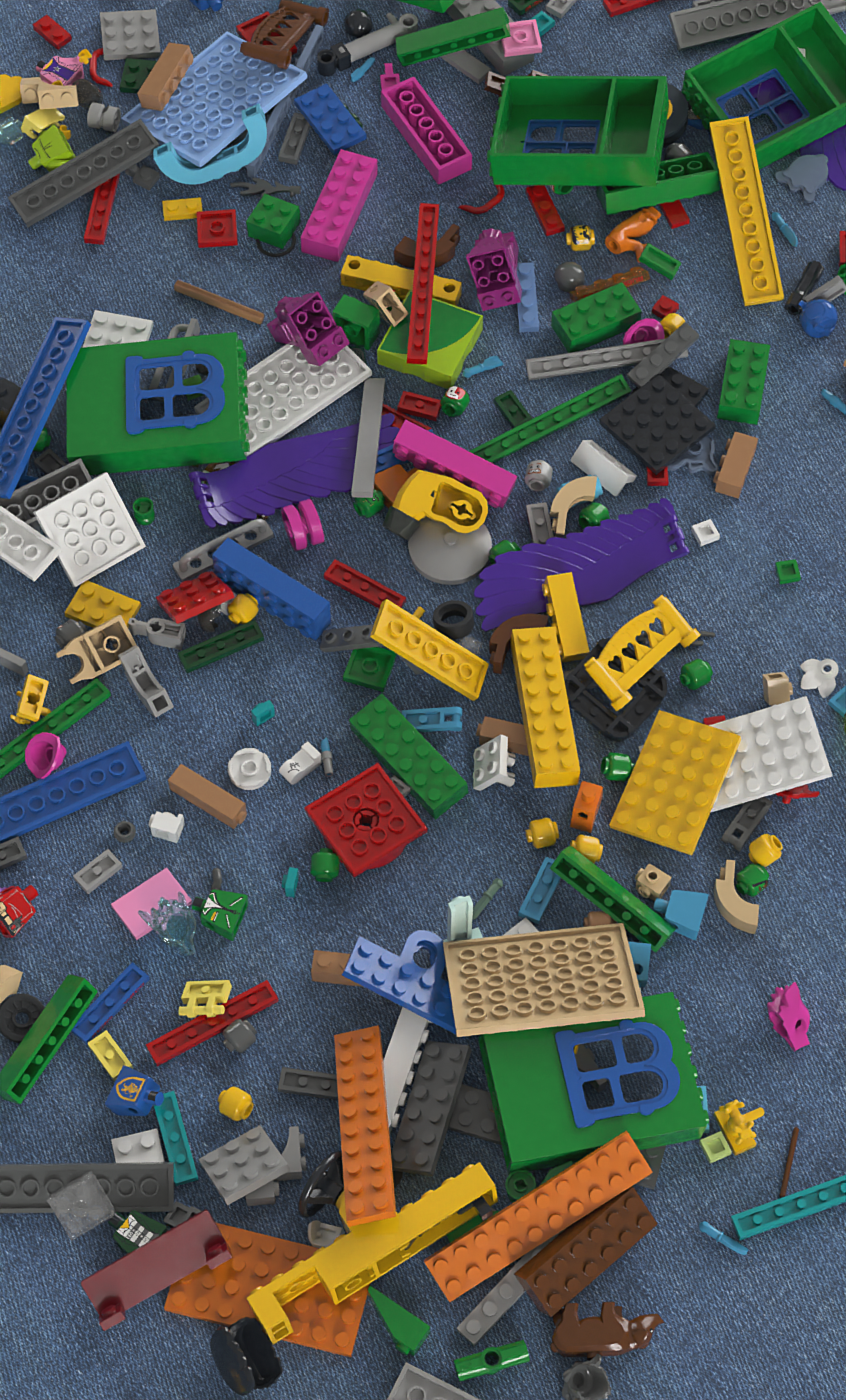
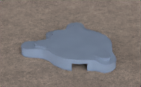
(805, 174)
(698, 458)

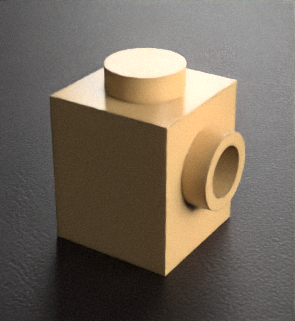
(777, 688)
(652, 882)

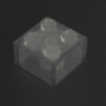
(81, 1205)

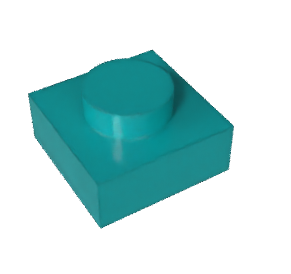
(262, 712)
(290, 882)

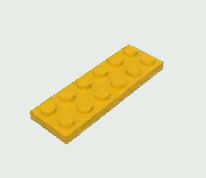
(429, 650)

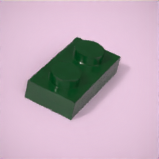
(512, 409)

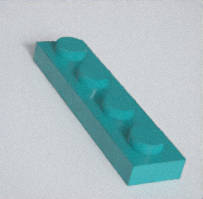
(176, 1140)

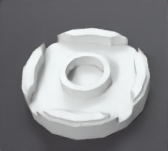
(249, 769)

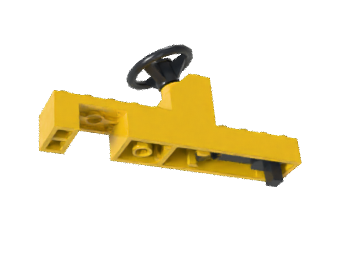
(370, 1247)

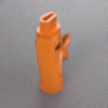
(635, 226)

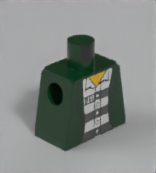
(134, 1230)

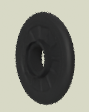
(11, 1007)

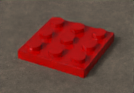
(194, 597)

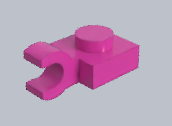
(389, 79)

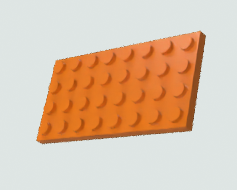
(257, 1258)

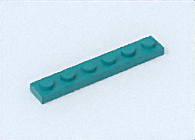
(790, 1208)

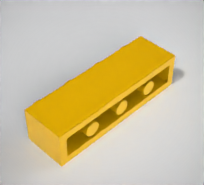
(566, 616)

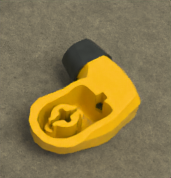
(439, 500)

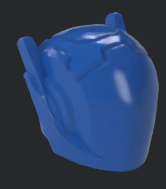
(818, 318)

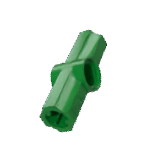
(507, 1356)

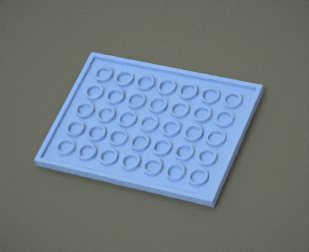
(209, 100)

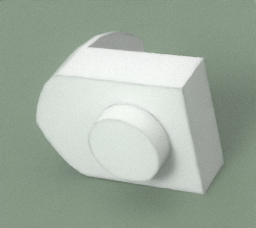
(323, 1234)

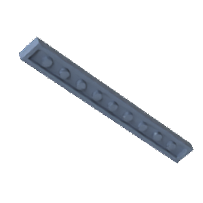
(280, 110)

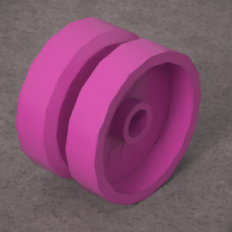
(302, 525)

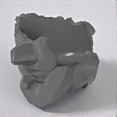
(586, 1381)

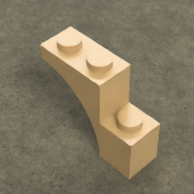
(48, 95)

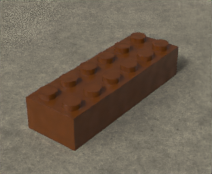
(584, 1251)

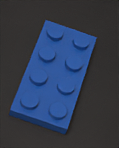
(330, 119)

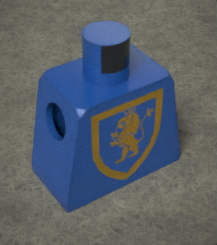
(133, 1094)

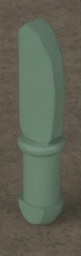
(488, 895)

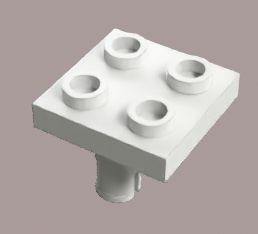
(492, 762)

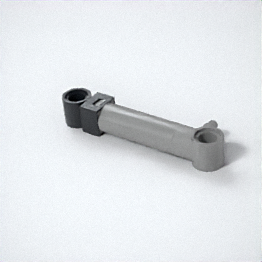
(342, 55)

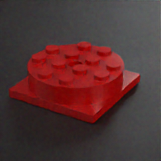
(372, 800)

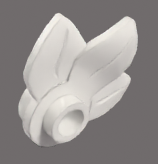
(816, 676)

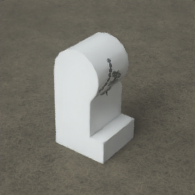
(301, 764)

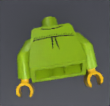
(52, 148)

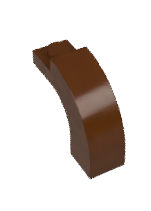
(445, 248)
(501, 638)

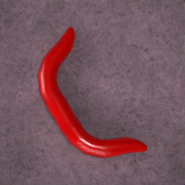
(93, 69)
(488, 206)

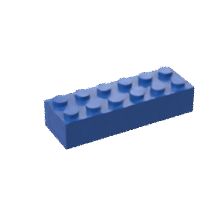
(272, 589)

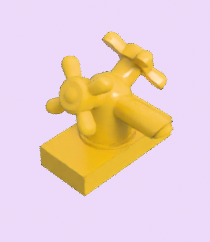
(734, 1126)

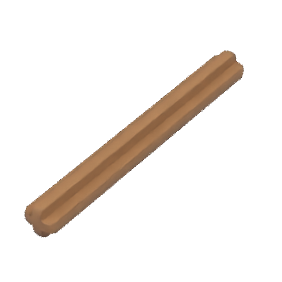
(219, 302)

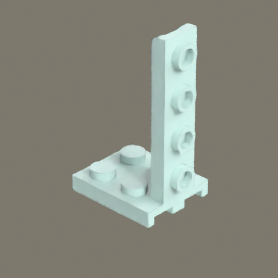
(460, 920)

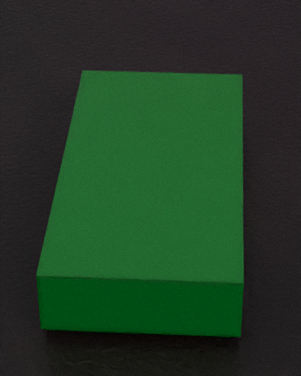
(659, 261)

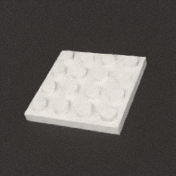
(90, 529)

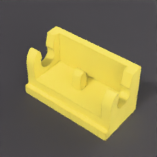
(40, 120)

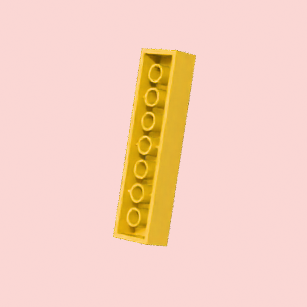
(544, 707)

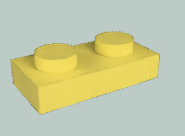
(109, 1054)

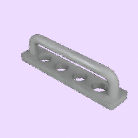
(191, 329)
(257, 526)

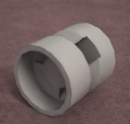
(103, 117)

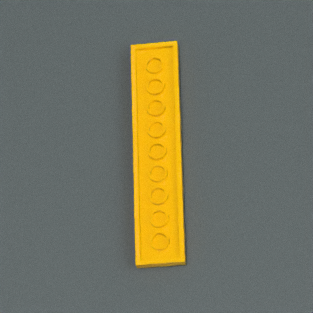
(746, 211)

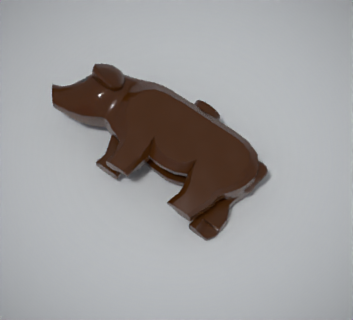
(600, 1335)

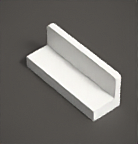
(597, 461)

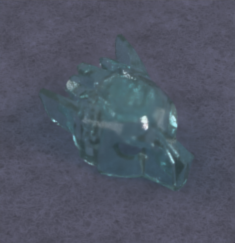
(173, 923)

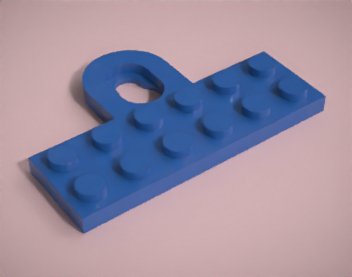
(402, 980)

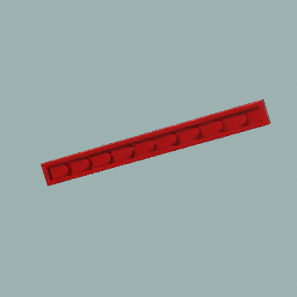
(423, 284)

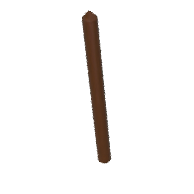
(789, 1162)

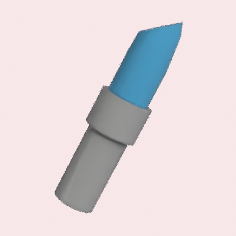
(326, 756)

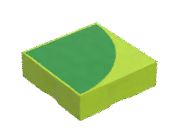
(450, 341)

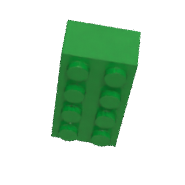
(595, 318)
(743, 381)

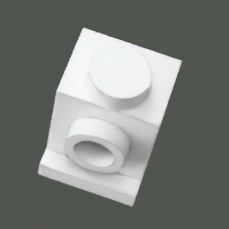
(166, 826)

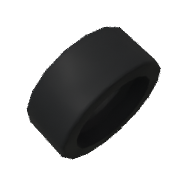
(453, 608)

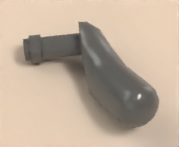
(217, 879)

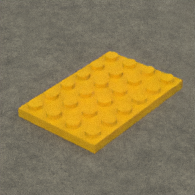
(675, 782)

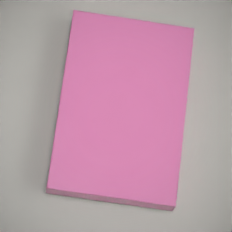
(144, 898)

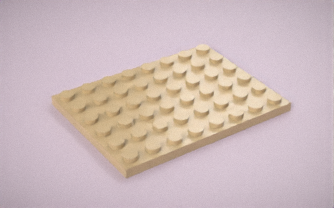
(542, 980)

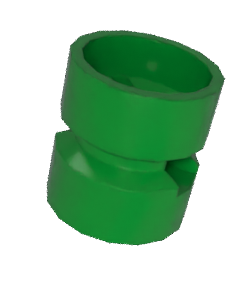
(519, 1184)

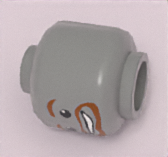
(538, 475)

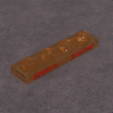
(632, 277)

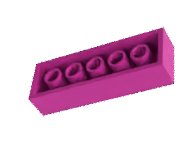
(426, 130)
(339, 205)
(447, 459)

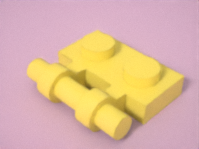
(204, 993)

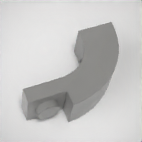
(144, 683)

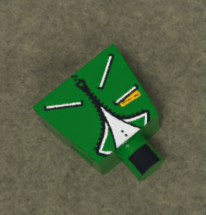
(222, 912)

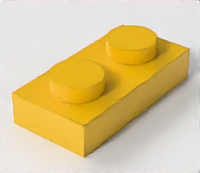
(181, 208)

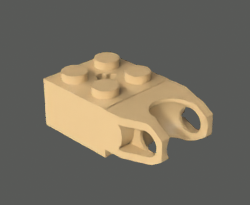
(92, 648)

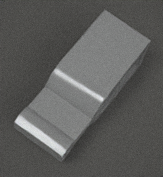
(167, 635)

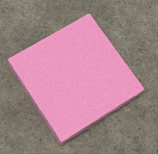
(523, 39)

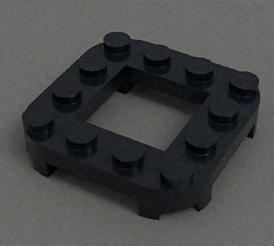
(599, 716)

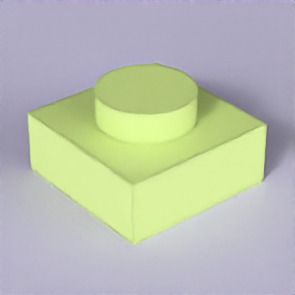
(715, 1147)

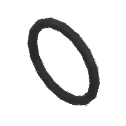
(277, 254)

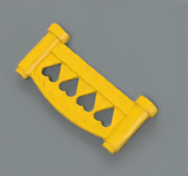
(616, 683)

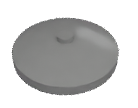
(449, 555)

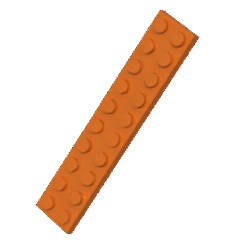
(364, 1127)
(538, 1216)

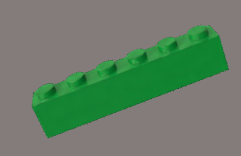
(453, 36)
(612, 898)
(45, 1038)

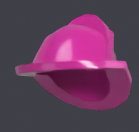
(643, 331)
(44, 754)

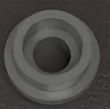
(124, 826)

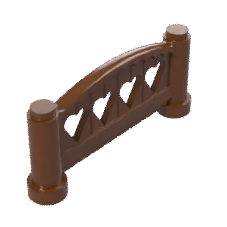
(279, 51)

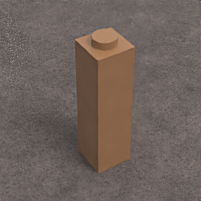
(494, 727)
(207, 796)

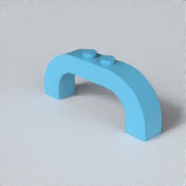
(225, 161)

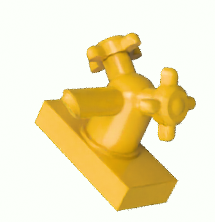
(31, 700)

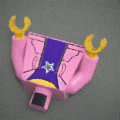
(63, 70)

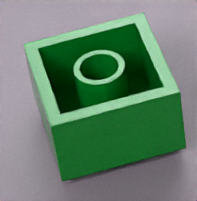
(273, 221)
(358, 321)

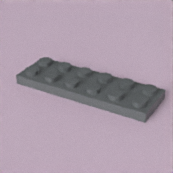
(430, 1108)

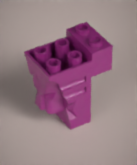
(495, 269)
(309, 326)

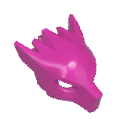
(786, 1012)

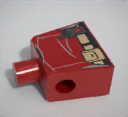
(16, 909)

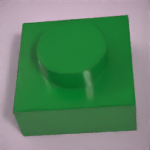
(787, 571)

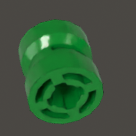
(144, 511)

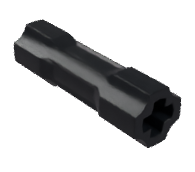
(810, 277)

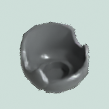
(569, 276)

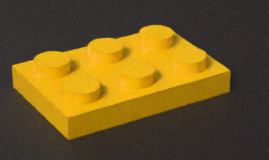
(97, 604)

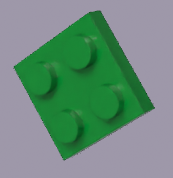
(370, 667)

